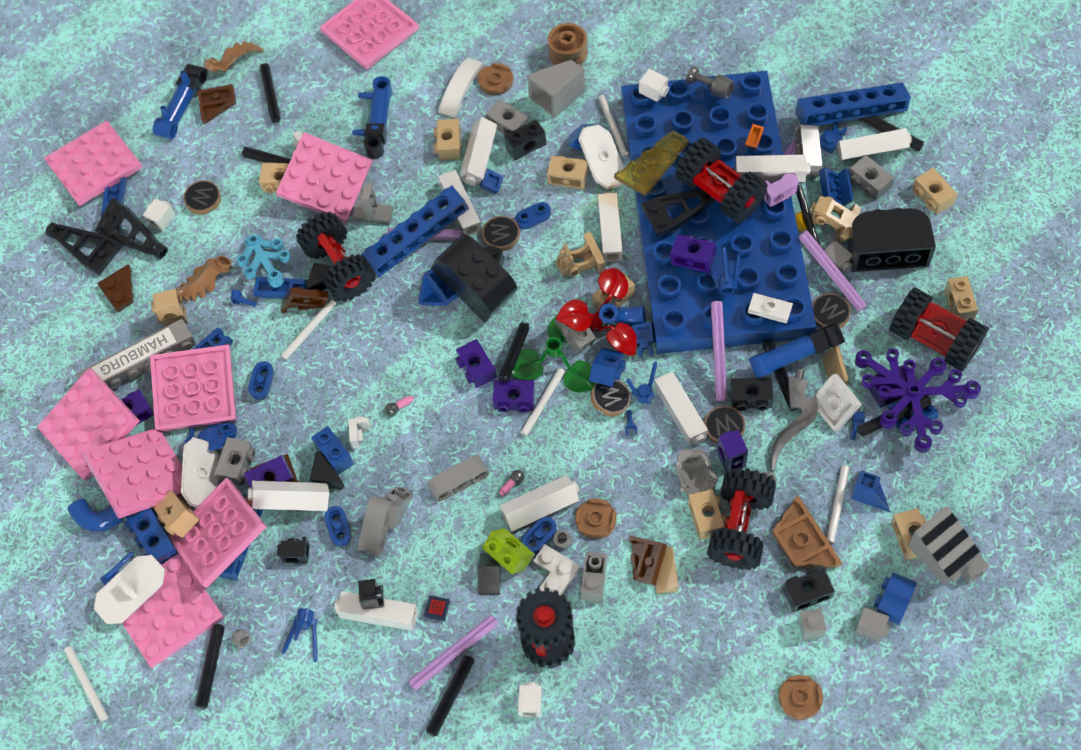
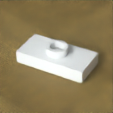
(770, 308)

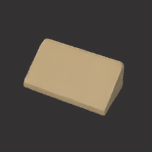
(834, 364)
(667, 577)

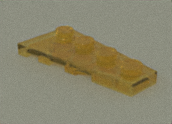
(652, 164)

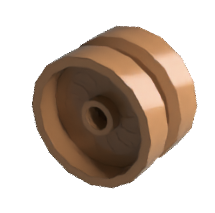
(567, 43)

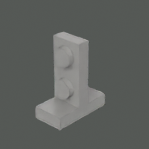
(369, 209)

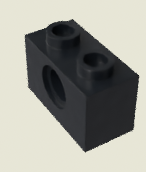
(525, 140)
(758, 386)
(800, 599)

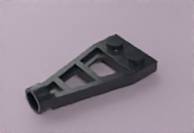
(659, 217)
(112, 220)
(99, 257)

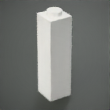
(873, 144)
(478, 151)
(773, 166)
(468, 221)
(610, 227)
(681, 409)
(288, 495)
(540, 502)
(393, 614)

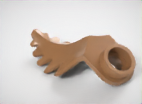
(230, 56)
(204, 278)

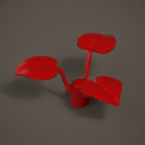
(576, 315)

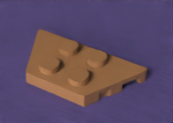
(803, 539)

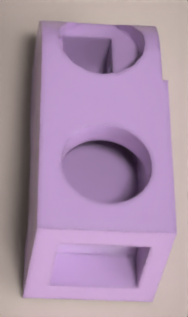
(781, 189)

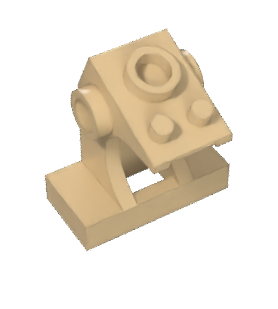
(822, 214)
(590, 254)

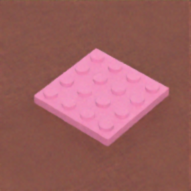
(369, 30)
(93, 162)
(324, 177)
(193, 388)
(86, 419)
(135, 471)
(222, 533)
(172, 614)

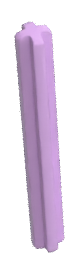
(832, 270)
(719, 350)
(453, 652)

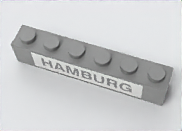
(135, 359)

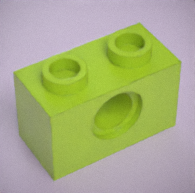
(508, 551)

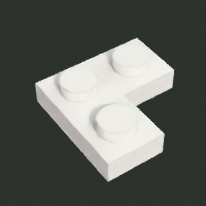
(559, 567)

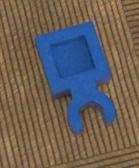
(830, 138)
(645, 336)

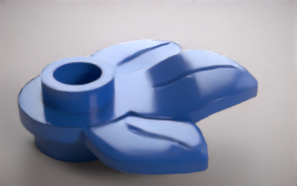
(218, 434)

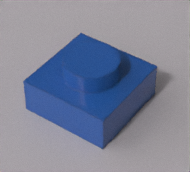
(491, 181)

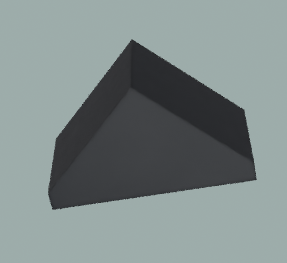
(316, 276)
(324, 473)
(488, 575)

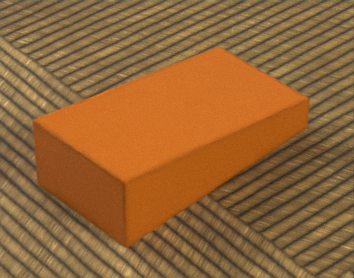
(754, 136)

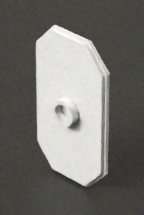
(601, 155)
(198, 471)
(129, 589)

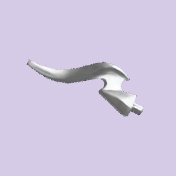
(808, 409)

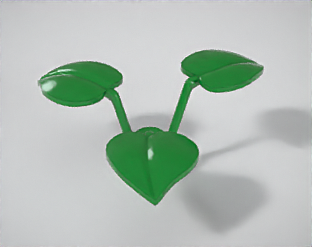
(530, 368)

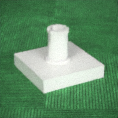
(836, 402)

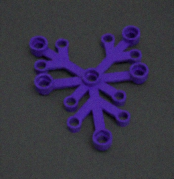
(892, 377)

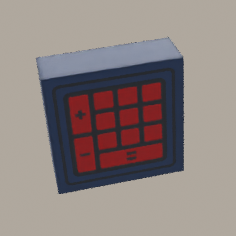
(437, 608)

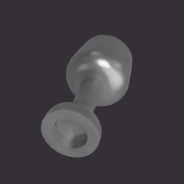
(719, 86)

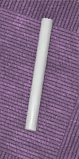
(612, 124)
(308, 329)
(542, 402)
(837, 504)
(87, 686)

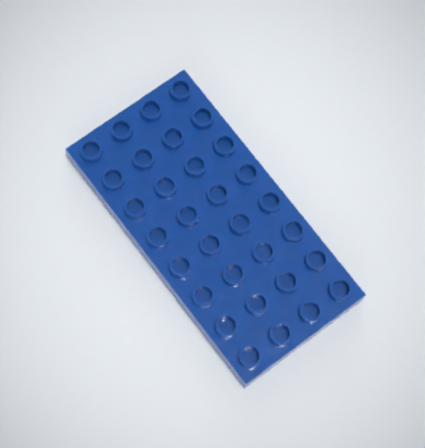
(766, 240)

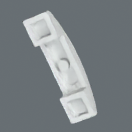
(459, 86)

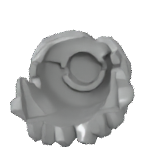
(695, 471)

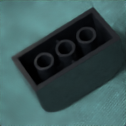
(891, 240)
(475, 277)

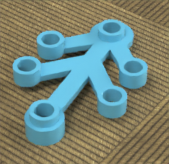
(255, 243)

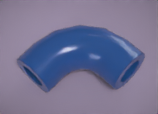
(629, 315)
(93, 520)

